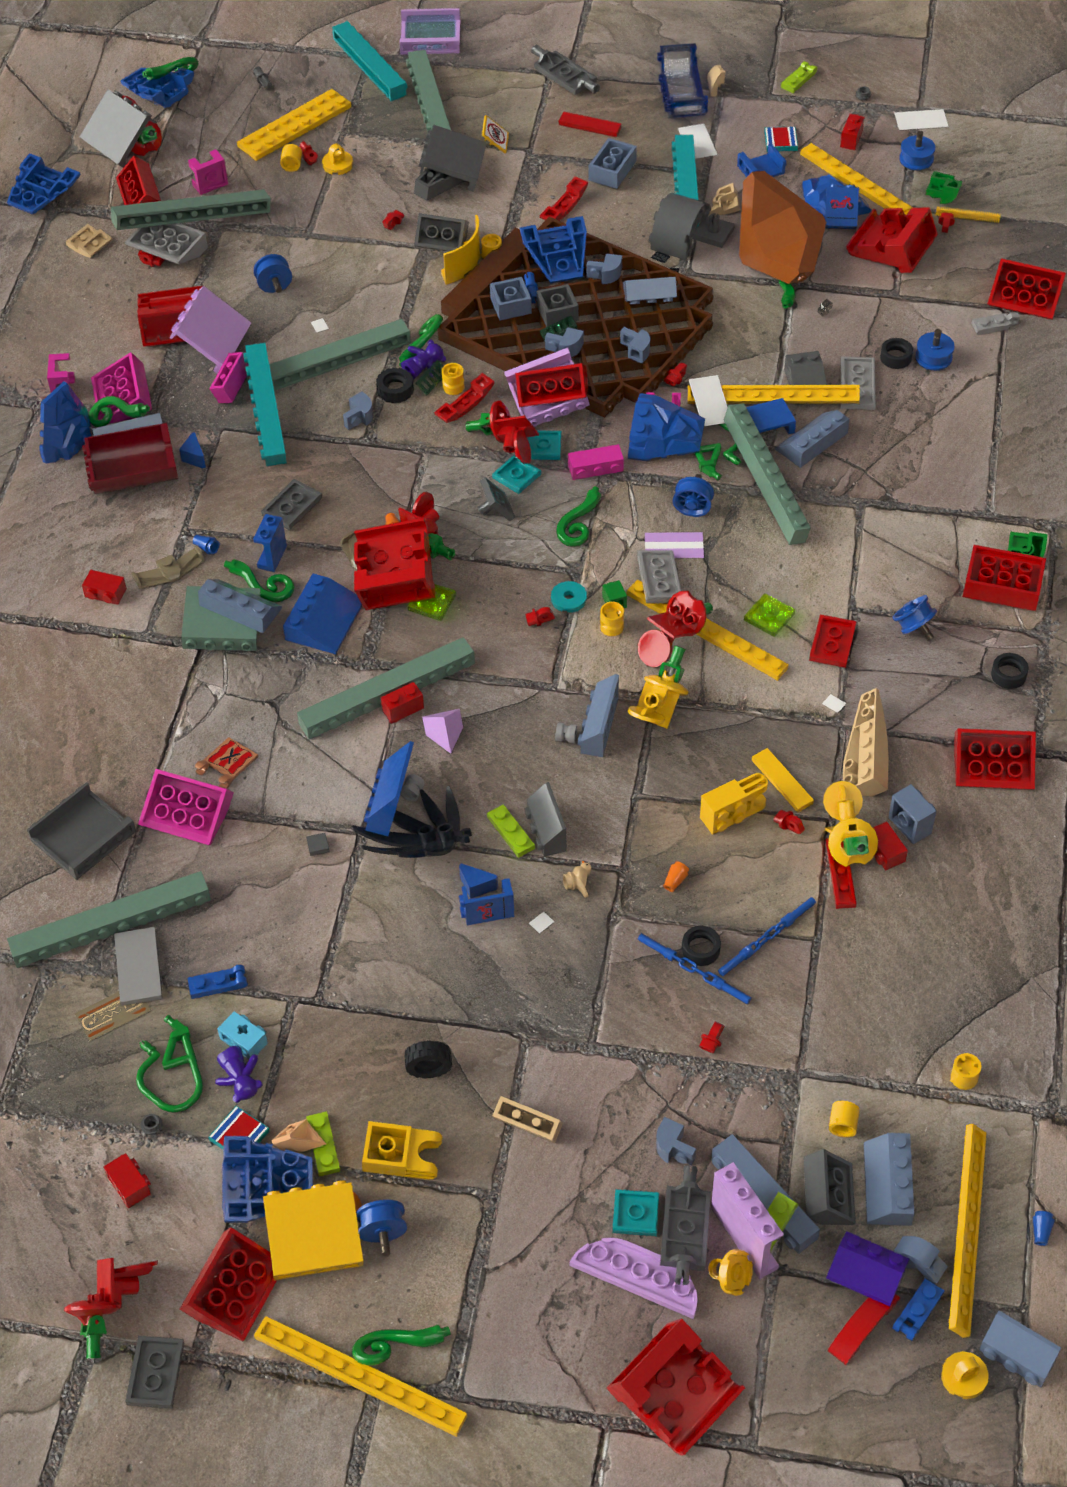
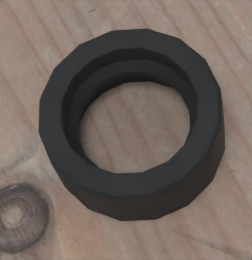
(894, 361)
(1011, 659)
(701, 932)

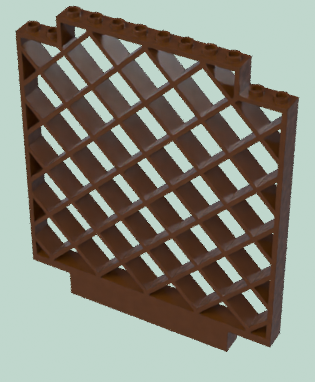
(501, 265)

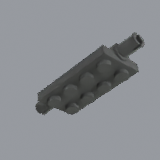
(564, 71)
(685, 1227)

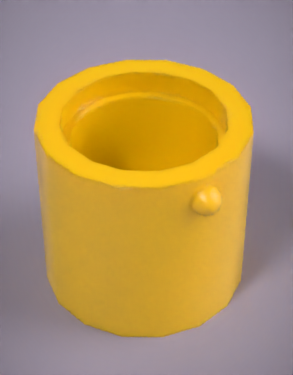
(291, 157)
(488, 243)
(965, 1071)
(844, 1119)

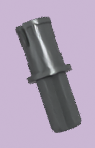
(262, 78)

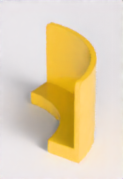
(462, 259)

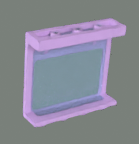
(430, 30)

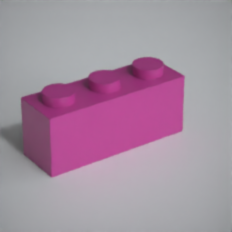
(229, 378)
(595, 462)

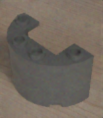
(676, 224)

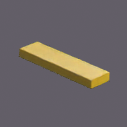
(782, 780)

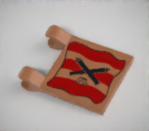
(229, 759)

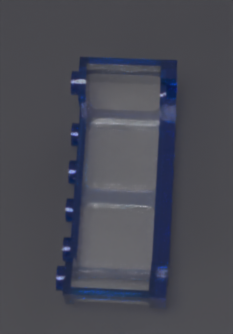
(681, 81)

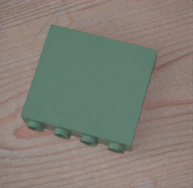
(213, 631)

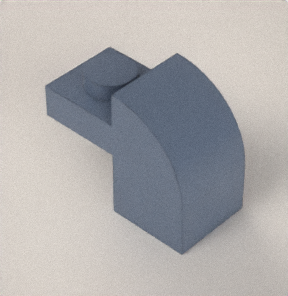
(607, 271)
(572, 339)
(637, 344)
(360, 411)
(670, 1145)
(922, 1256)

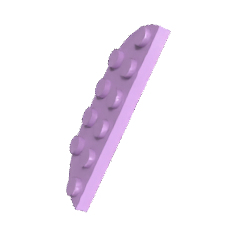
(637, 1272)

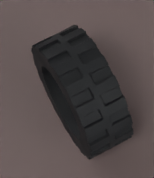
(395, 375)
(428, 1059)

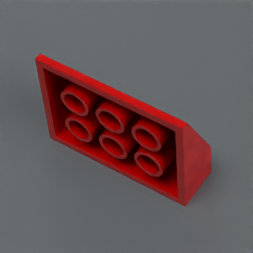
(1026, 289)
(1004, 577)
(995, 758)
(231, 1285)

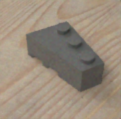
(432, 183)

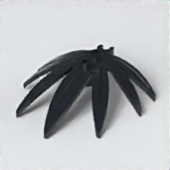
(426, 839)

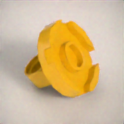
(337, 160)
(734, 1271)
(964, 1375)

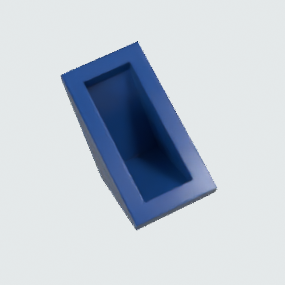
(191, 452)
(477, 881)

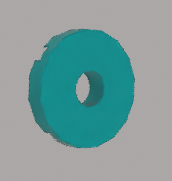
(569, 588)

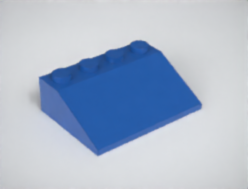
(322, 615)
(387, 791)

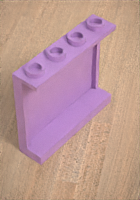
(211, 326)
(545, 412)
(745, 1218)

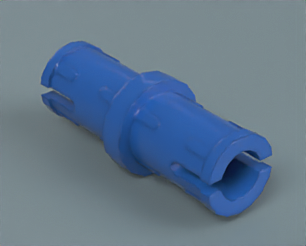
(531, 286)

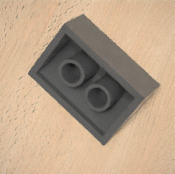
(440, 232)
(546, 821)
(829, 1189)

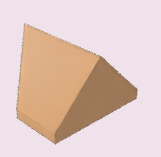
(298, 1137)

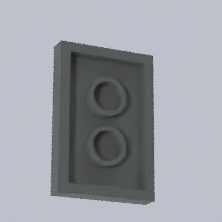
(293, 503)
(155, 1372)

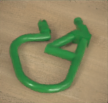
(708, 466)
(180, 1033)

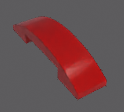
(567, 201)
(467, 401)
(858, 1328)

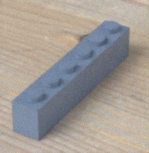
(800, 1229)

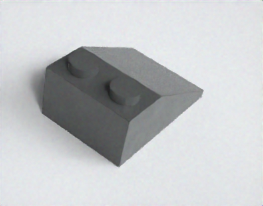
(805, 369)

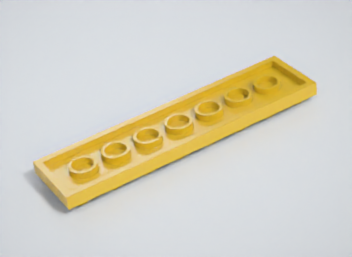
(294, 124)

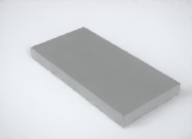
(859, 372)
(658, 575)
(138, 966)

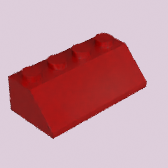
(137, 183)
(552, 385)

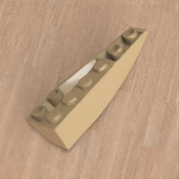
(867, 748)

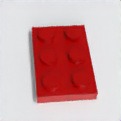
(832, 641)

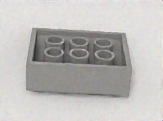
(170, 242)

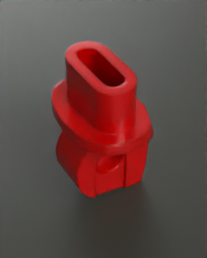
(308, 154)
(392, 219)
(946, 220)
(151, 259)
(675, 375)
(541, 616)
(789, 821)
(710, 1041)

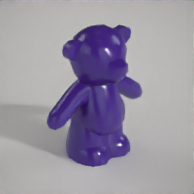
(423, 359)
(233, 1063)

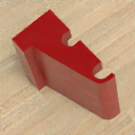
(894, 237)
(159, 312)
(393, 564)
(676, 1386)

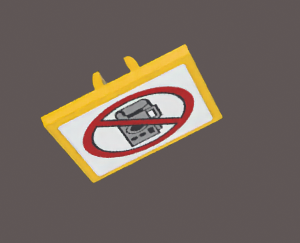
(495, 134)

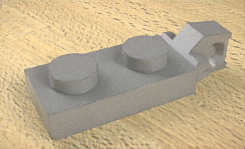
(995, 323)

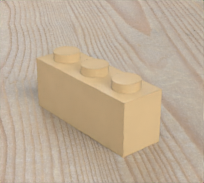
(527, 1119)

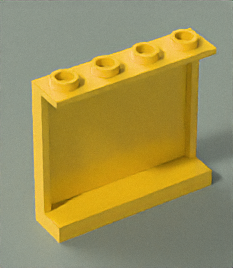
(312, 1230)

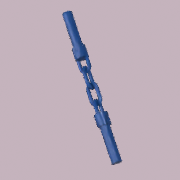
(747, 951)
(717, 982)

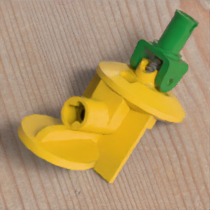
(661, 692)
(860, 841)

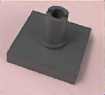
(714, 231)
(495, 500)

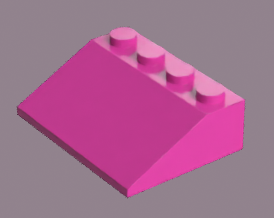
(123, 380)
(185, 807)

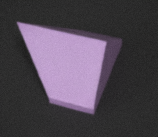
(444, 728)

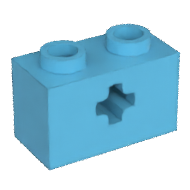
(240, 1032)

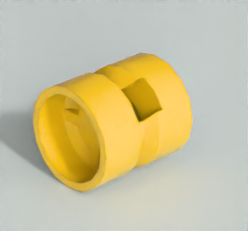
(453, 378)
(612, 619)

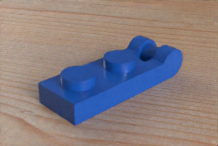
(217, 982)
(918, 1309)

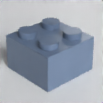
(510, 298)
(912, 814)

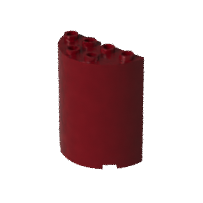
(129, 458)

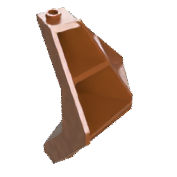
(778, 230)

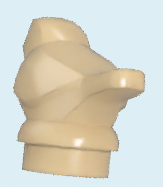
(578, 878)

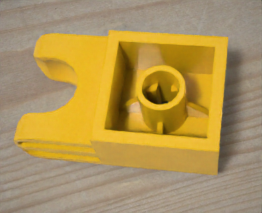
(733, 802)
(404, 1151)

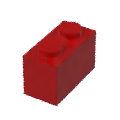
(852, 132)
(104, 587)
(402, 702)
(890, 848)
(127, 1180)

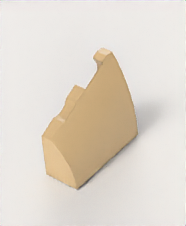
(715, 78)
(726, 200)

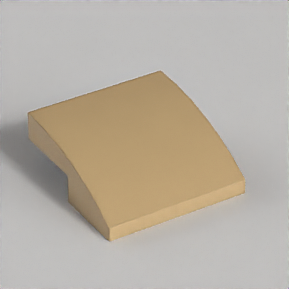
(88, 241)

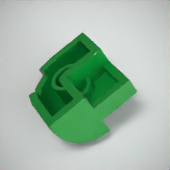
(943, 187)
(1029, 544)

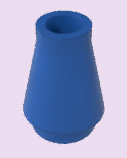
(207, 544)
(1042, 1226)

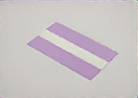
(682, 543)

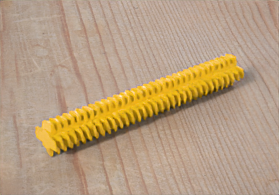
(970, 214)

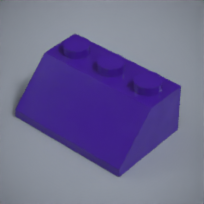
(867, 1268)

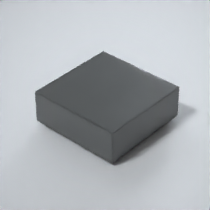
(317, 844)

